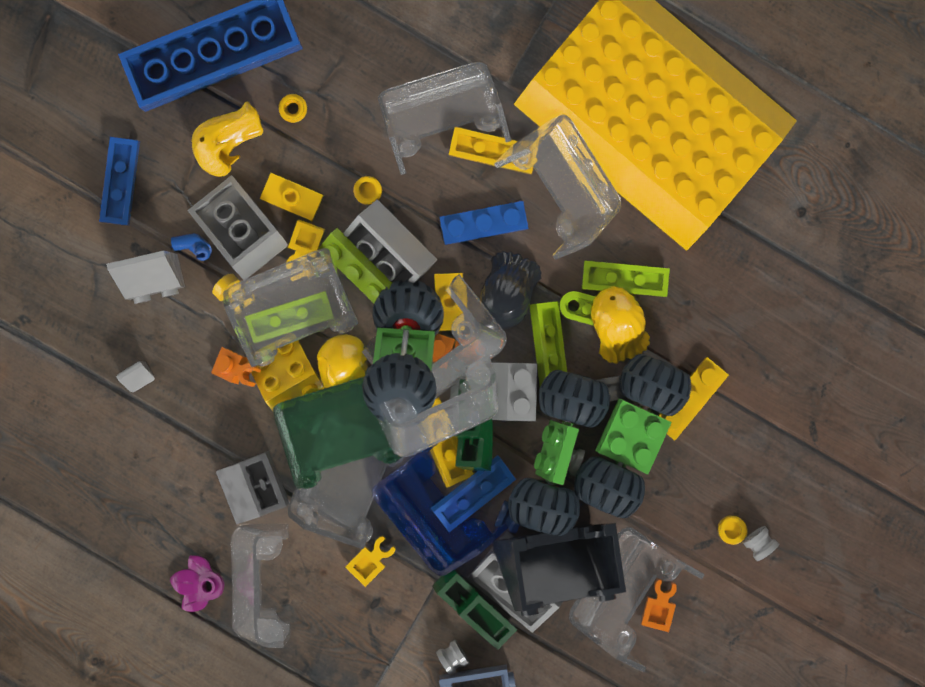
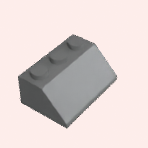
(389, 244)
(490, 581)

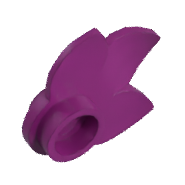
(192, 584)

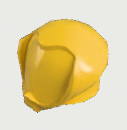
(341, 360)

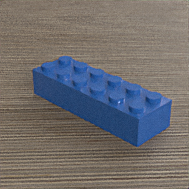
(209, 52)

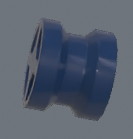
(504, 517)

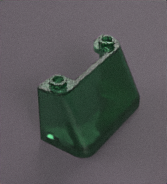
(329, 431)

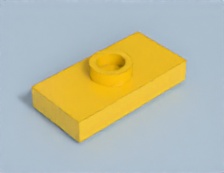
(291, 197)
(450, 308)

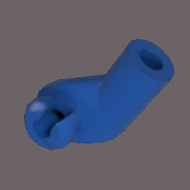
(194, 243)

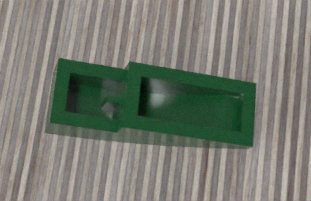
(475, 446)
(474, 608)

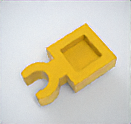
(305, 239)
(368, 563)

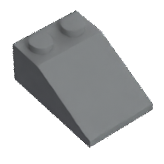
(237, 228)
(147, 276)
(515, 391)

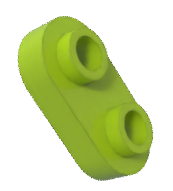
(583, 313)

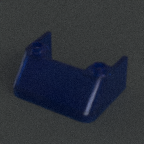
(407, 500)

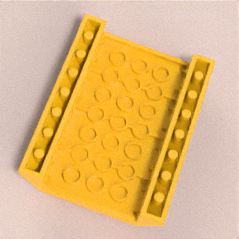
(658, 113)

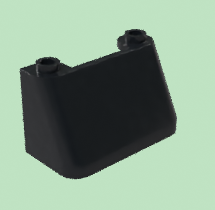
(562, 568)

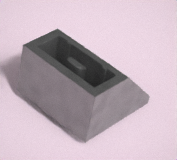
(253, 487)

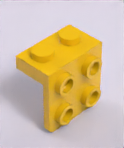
(287, 376)

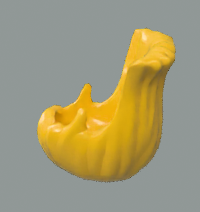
(220, 135)
(619, 325)

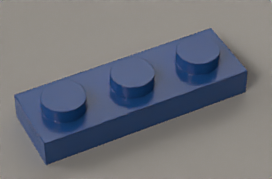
(119, 181)
(484, 223)
(473, 494)

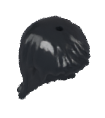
(509, 288)

